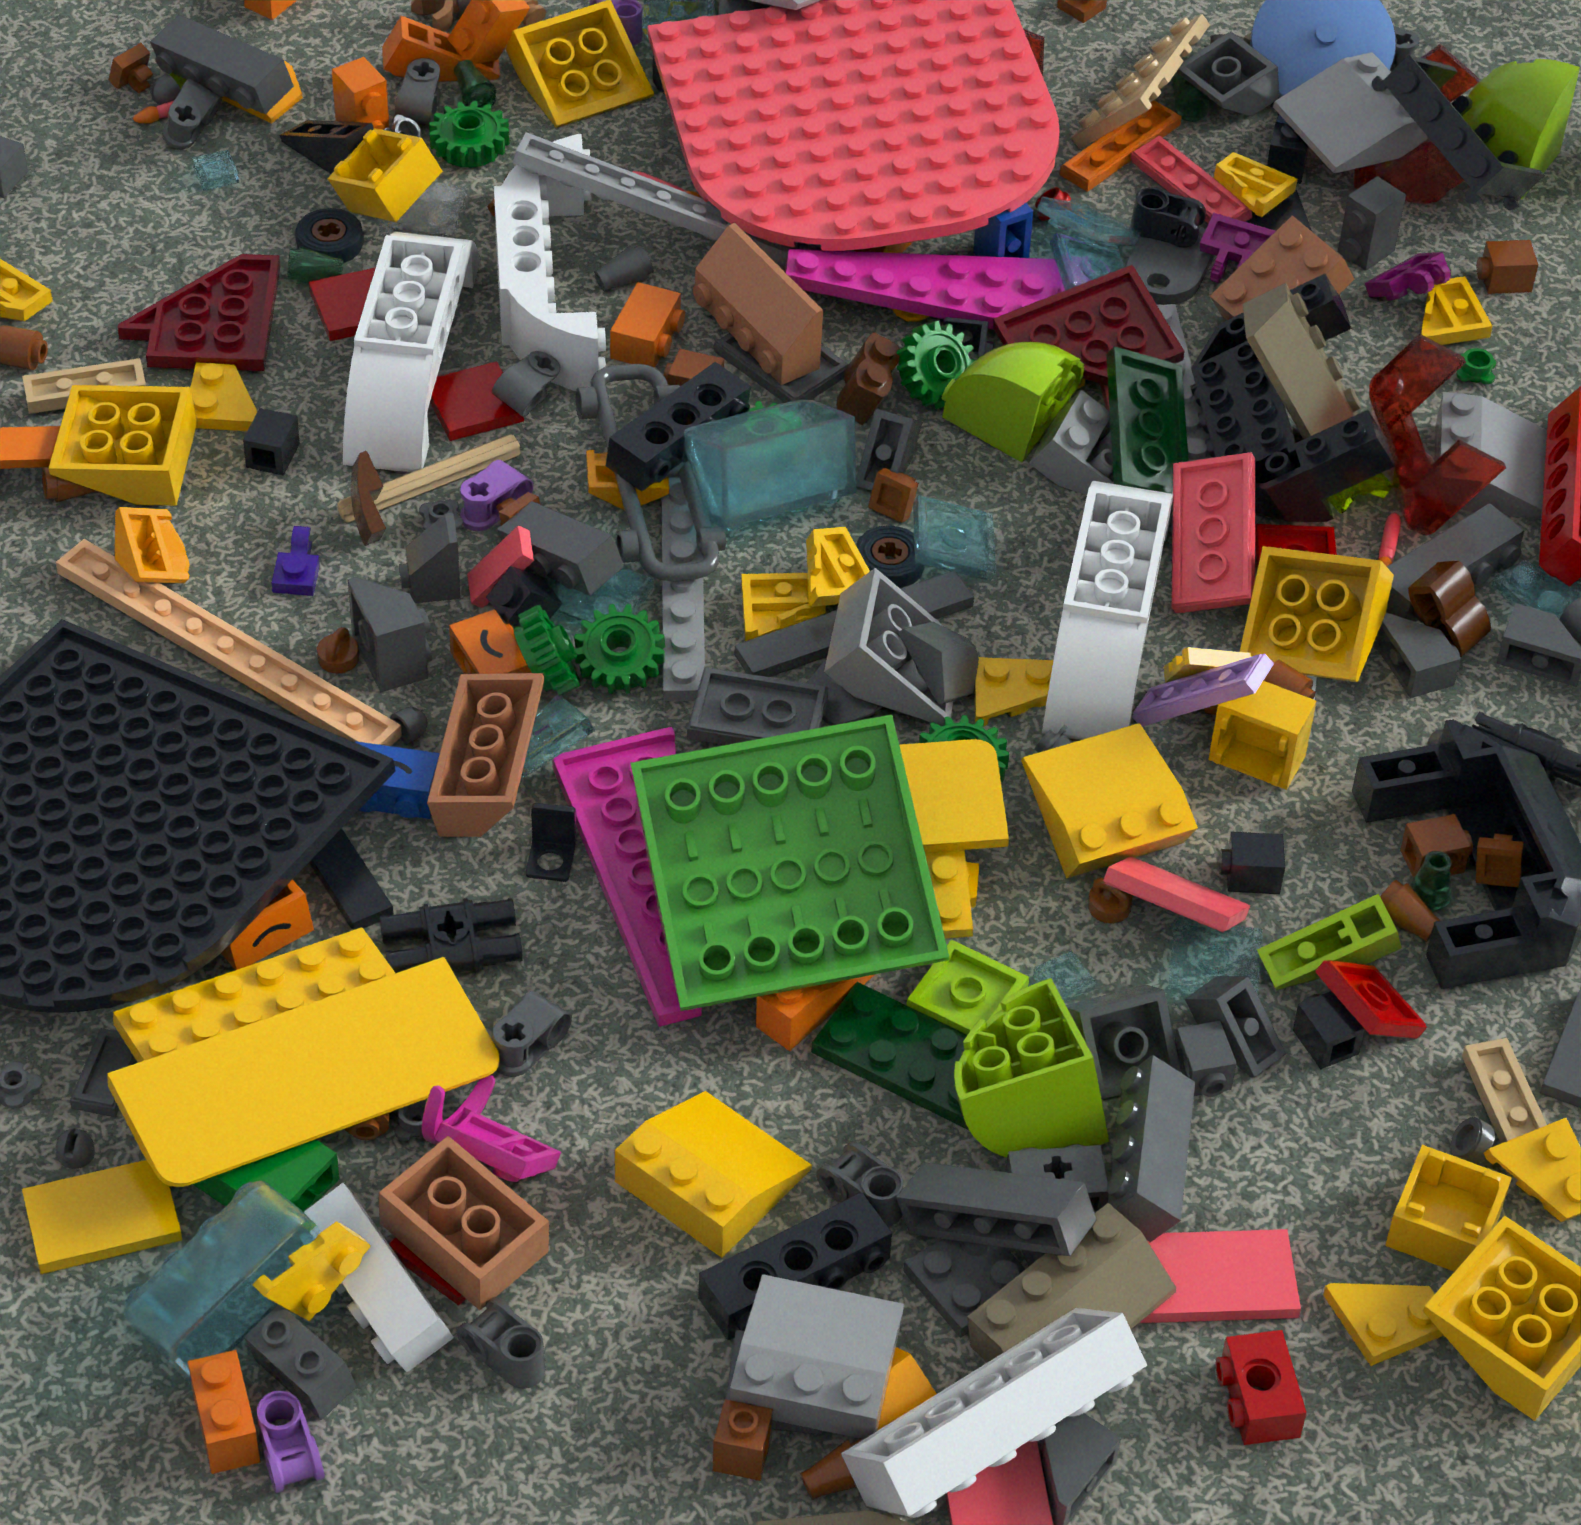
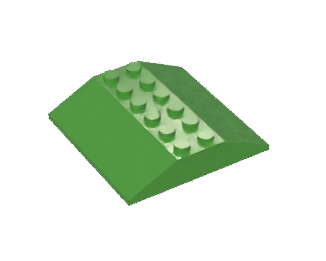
(787, 862)

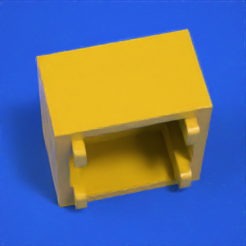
(385, 174)
(1264, 734)
(1446, 1208)

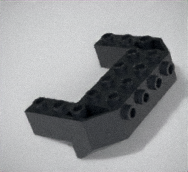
(1249, 416)
(1490, 792)

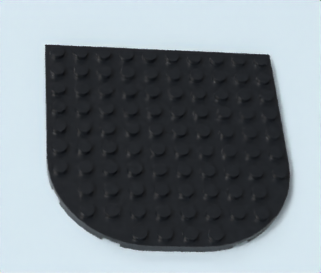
(148, 818)

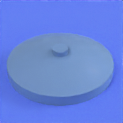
(1316, 34)

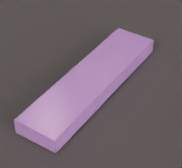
(1203, 690)

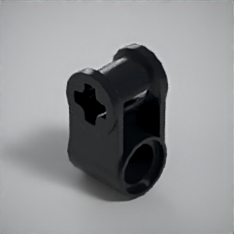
(1163, 214)

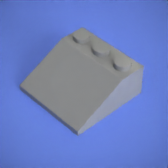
(1348, 119)
(1504, 436)
(869, 654)
(817, 1356)

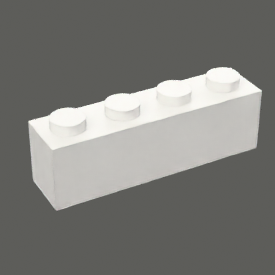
(383, 1287)

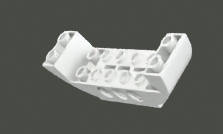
(526, 273)
(403, 346)
(1106, 610)

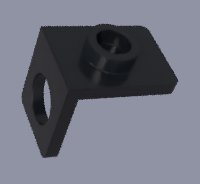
(978, 330)
(552, 833)

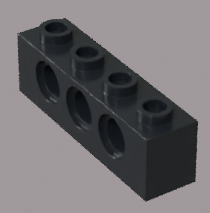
(655, 440)
(808, 1246)

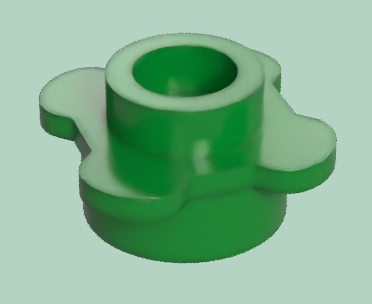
(1477, 366)

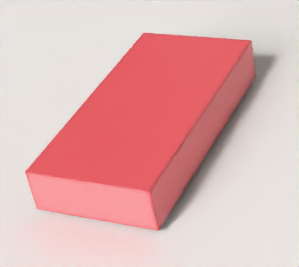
(512, 551)

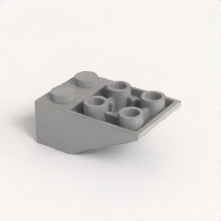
(1077, 446)

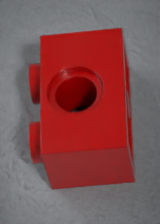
(1262, 1362)

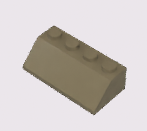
(1296, 361)
(1106, 1272)

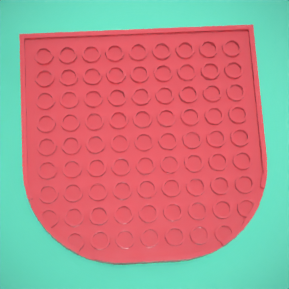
(859, 117)

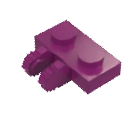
(1232, 241)
(1417, 273)

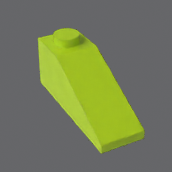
(1350, 936)

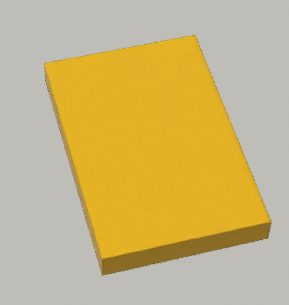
(100, 1216)

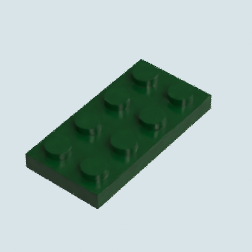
(1145, 419)
(895, 1049)

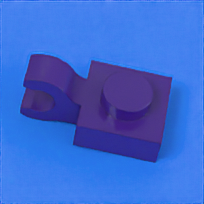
(296, 570)

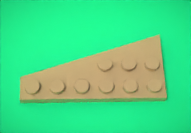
(1144, 85)

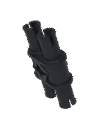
(1553, 755)
(462, 922)

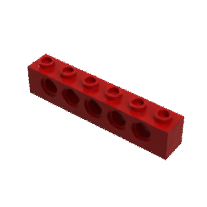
(1562, 493)

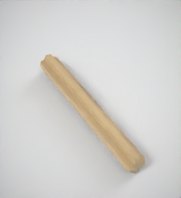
(438, 474)

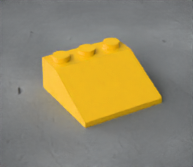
(578, 64)
(126, 441)
(1317, 611)
(1108, 799)
(707, 1170)
(1514, 1316)

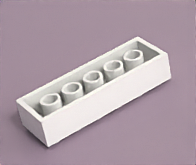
(994, 1412)

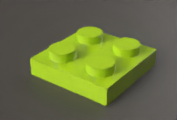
(965, 988)

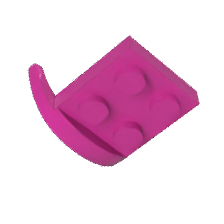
(506, 1150)

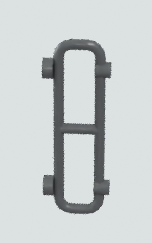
(635, 542)

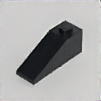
(326, 141)
(1287, 150)

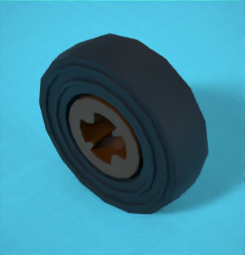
(331, 233)
(892, 542)

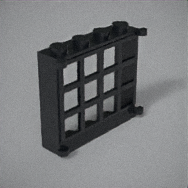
(1417, 88)

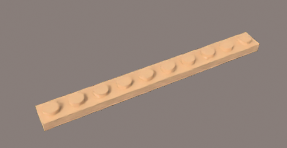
(227, 648)

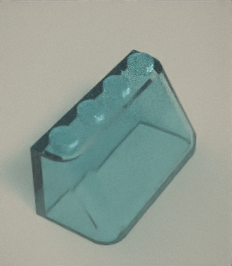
(772, 461)
(205, 1291)

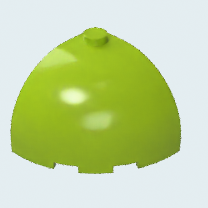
(1527, 108)
(1013, 394)
(1030, 1077)

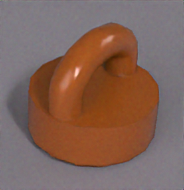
(338, 652)
(1108, 903)

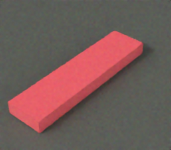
(1186, 179)

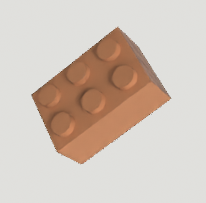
(1288, 257)
(464, 1222)

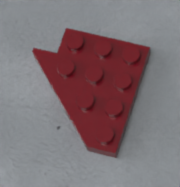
(212, 319)
(1094, 320)

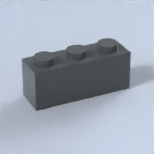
(567, 548)

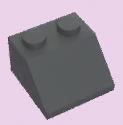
(1233, 75)
(389, 633)
(1124, 1032)

